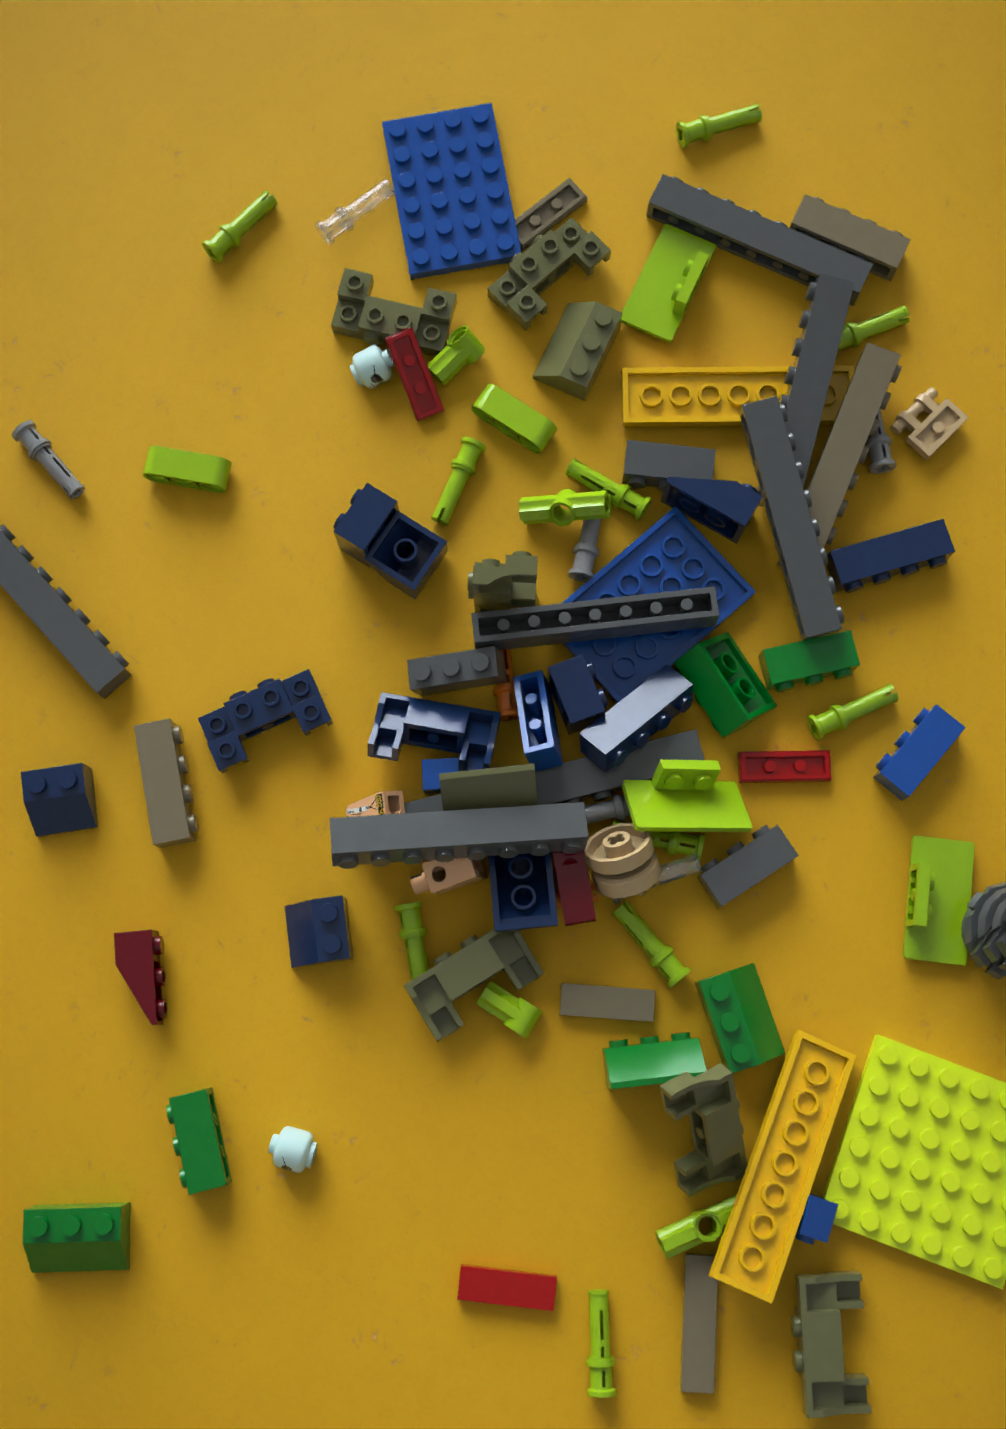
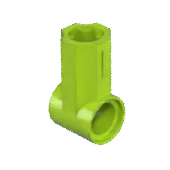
(461, 350)
(514, 1011)

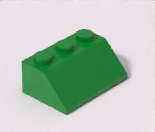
(725, 684)
(740, 1018)
(652, 1060)
(77, 1237)

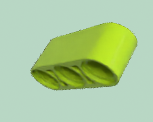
(514, 418)
(187, 469)

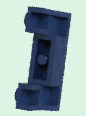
(259, 711)
(434, 726)

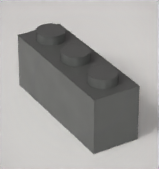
(654, 462)
(457, 671)
(746, 865)

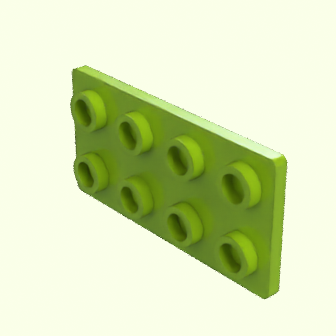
(667, 283)
(686, 799)
(937, 899)

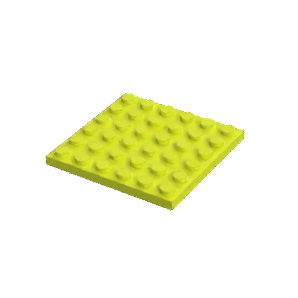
(925, 1161)

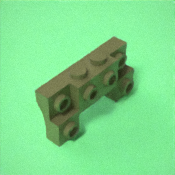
(541, 266)
(376, 318)
(503, 585)
(466, 970)
(714, 1126)
(820, 1344)

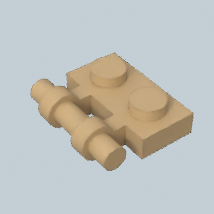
(935, 429)

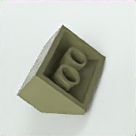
(579, 347)
(489, 788)

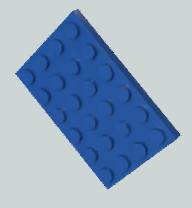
(451, 191)
(663, 559)

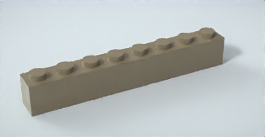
(849, 435)

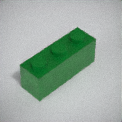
(809, 661)
(199, 1141)

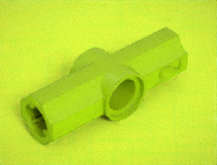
(580, 505)
(685, 1233)

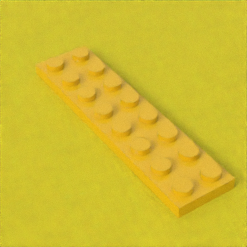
(711, 394)
(782, 1167)

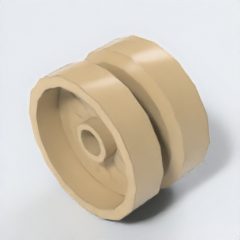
(622, 861)

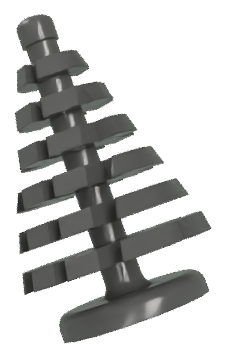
(986, 929)

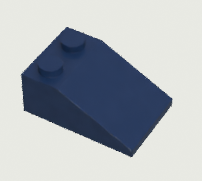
(716, 504)
(522, 892)

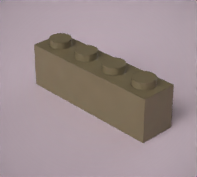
(851, 235)
(165, 783)

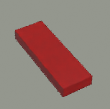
(414, 374)
(784, 766)
(507, 1287)

